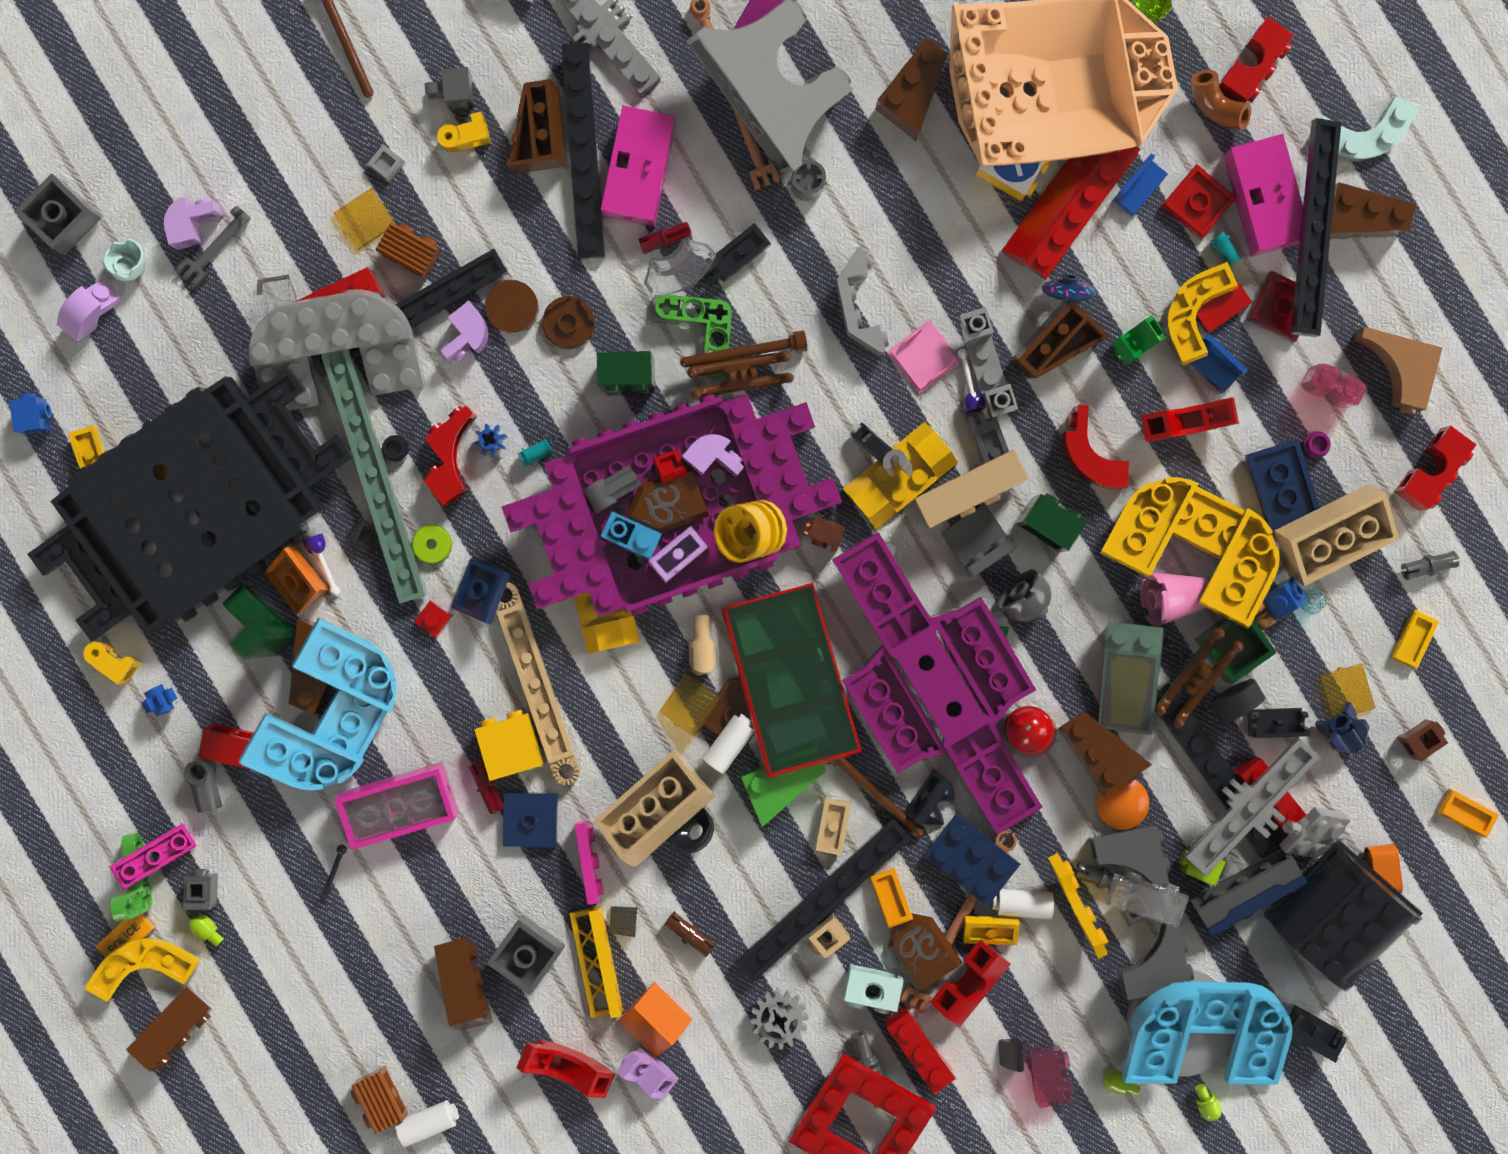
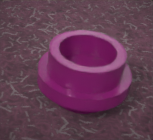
(1316, 444)

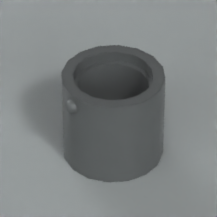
(808, 180)

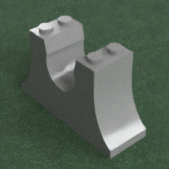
(749, 77)

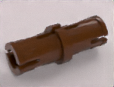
(689, 934)

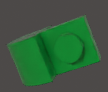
(1138, 340)

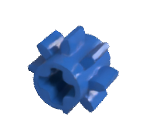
(489, 432)
(159, 700)

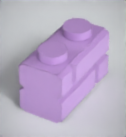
(677, 554)

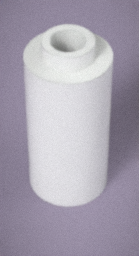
(729, 743)
(1024, 904)
(427, 1123)

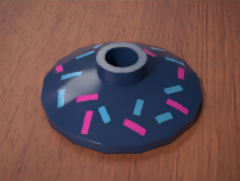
(1069, 289)

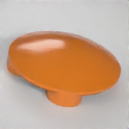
(1124, 806)

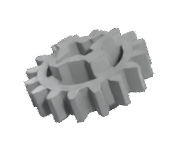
(770, 1024)

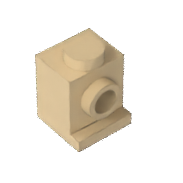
(838, 939)

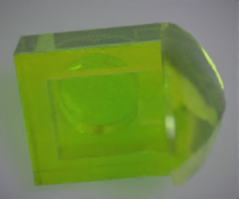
(1153, 9)

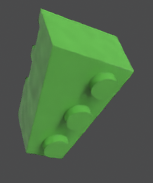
(775, 793)

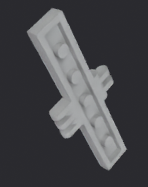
(601, 29)
(1252, 806)

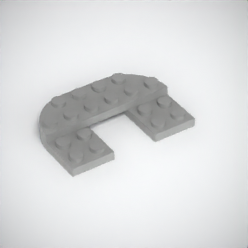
(334, 324)

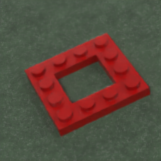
(850, 1076)

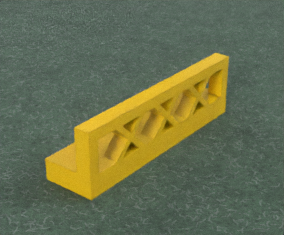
(605, 963)

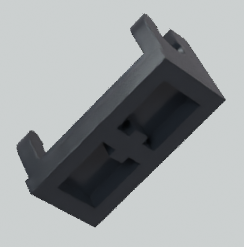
(1277, 723)
(1316, 1033)

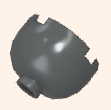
(1027, 599)

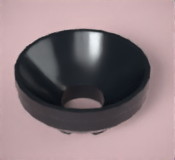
(681, 838)

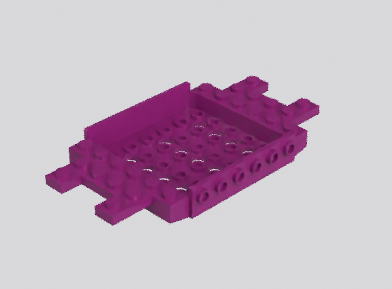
(594, 565)

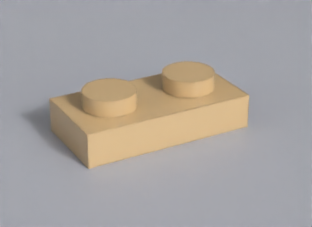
(833, 826)

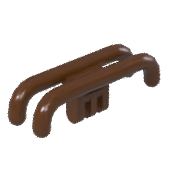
(739, 374)
(1198, 677)

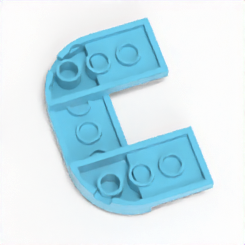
(347, 726)
(1243, 1009)

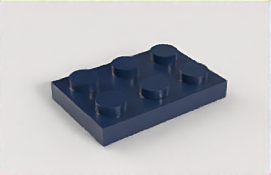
(1282, 483)
(972, 859)

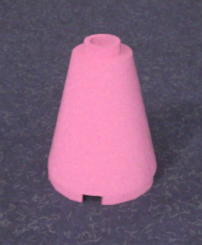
(1171, 596)

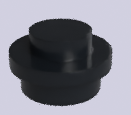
(395, 448)

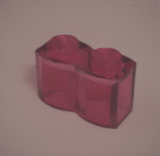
(1337, 389)
(1049, 1076)

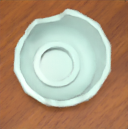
(125, 260)

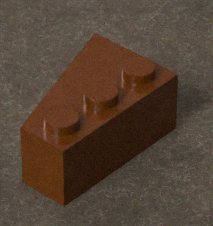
(911, 91)
(539, 130)
(1368, 213)
(1058, 339)
(305, 690)
(1102, 753)
(462, 984)
(170, 1030)

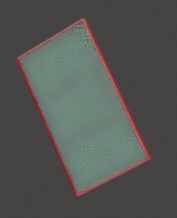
(790, 680)

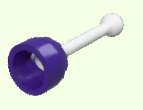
(973, 401)
(316, 545)

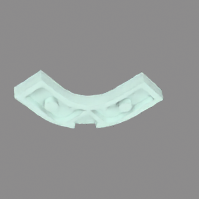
(1380, 139)

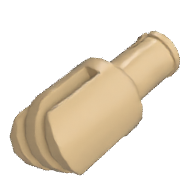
(702, 648)

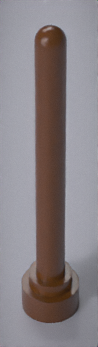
(348, 48)
(795, 342)
(878, 796)

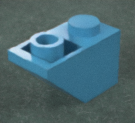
(631, 536)

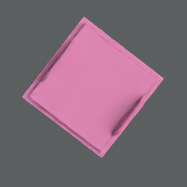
(924, 357)

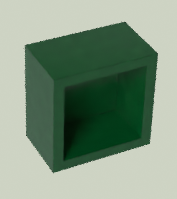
(625, 372)
(1051, 522)
(1254, 652)

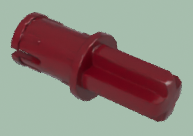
(664, 237)
(486, 787)

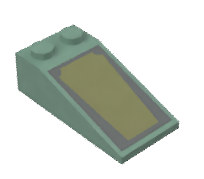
(1130, 677)

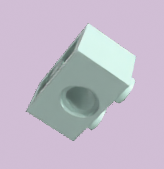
(861, 977)

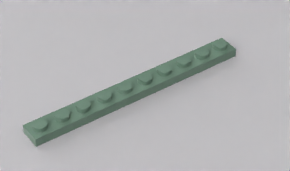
(373, 475)

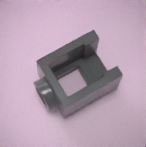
(210, 890)

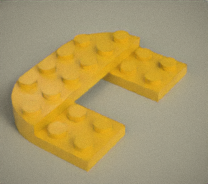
(1209, 523)

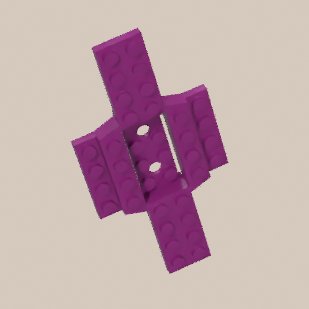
(982, 658)

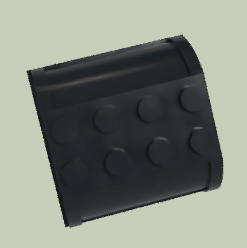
(1343, 915)

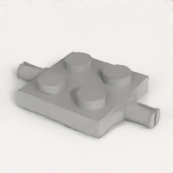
(1314, 832)

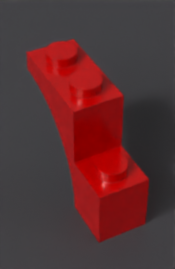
(444, 440)

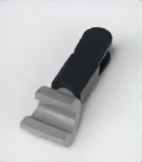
(882, 451)

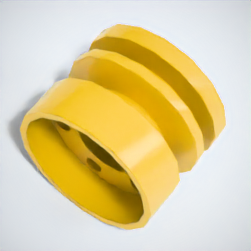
(750, 530)

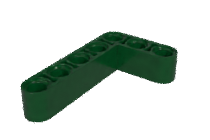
(263, 630)

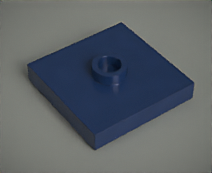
(480, 591)
(530, 819)

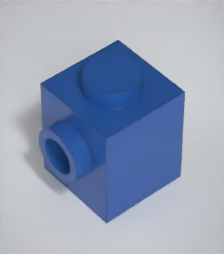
(30, 414)
(1284, 598)

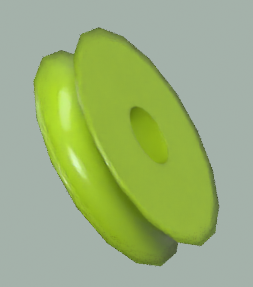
(420, 544)

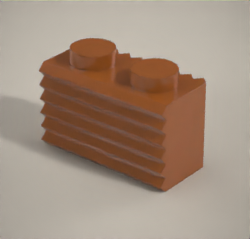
(408, 250)
(378, 1100)

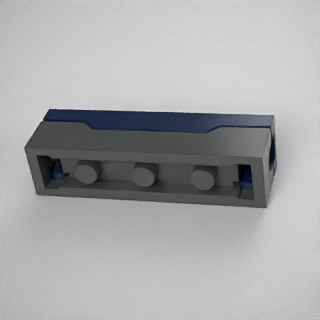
(1248, 891)

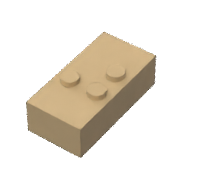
(971, 489)
(1337, 534)
(653, 809)

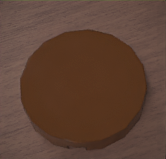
(512, 306)
(568, 322)

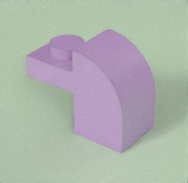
(183, 219)
(83, 307)
(473, 333)
(710, 449)
(648, 1073)

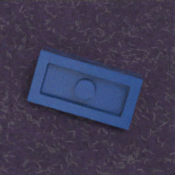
(1140, 186)
(1219, 366)

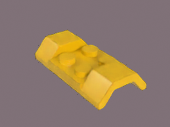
(883, 495)
(607, 630)

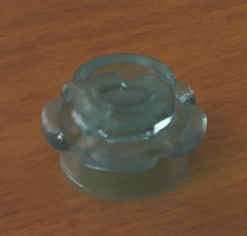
(1320, 601)

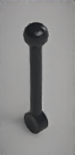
(341, 850)

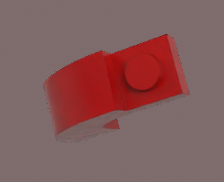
(1189, 420)
(1086, 462)
(567, 1065)

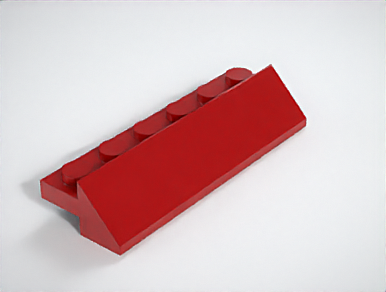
(1066, 209)

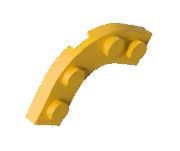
(1187, 303)
(89, 446)
(1085, 916)
(136, 955)

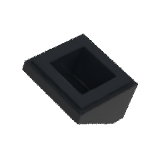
(1011, 1054)

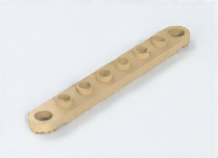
(537, 686)

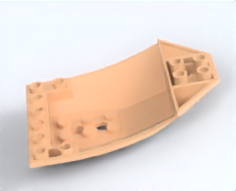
(1094, 70)

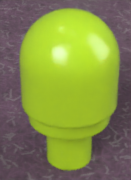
(204, 929)
(1114, 1081)
(1207, 1104)

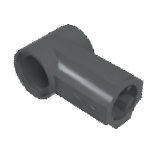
(607, 492)
(203, 788)

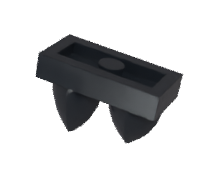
(924, 807)

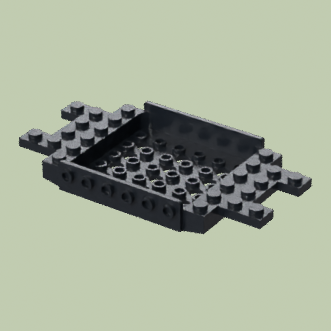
(261, 449)

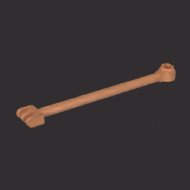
(761, 170)
(953, 930)

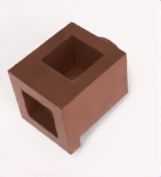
(824, 533)
(1433, 740)

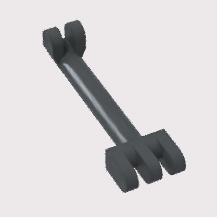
(196, 267)

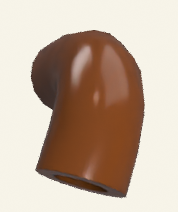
(1215, 104)

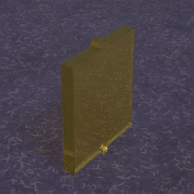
(364, 218)
(1345, 686)
(690, 704)

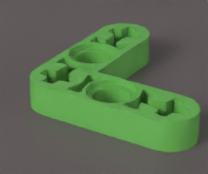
(712, 324)
(139, 896)

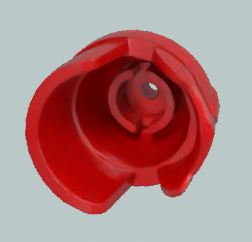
(1037, 739)

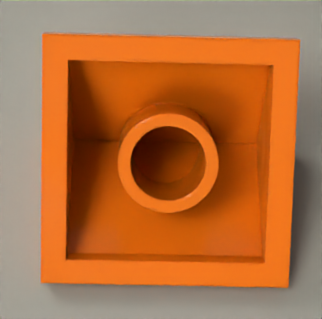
(295, 579)
(655, 1020)

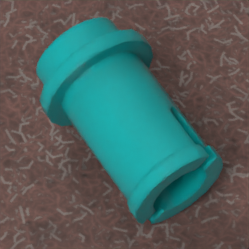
(1225, 248)
(535, 453)

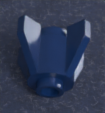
(1345, 730)

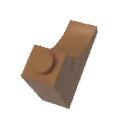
(1409, 364)

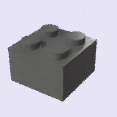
(57, 214)
(526, 954)

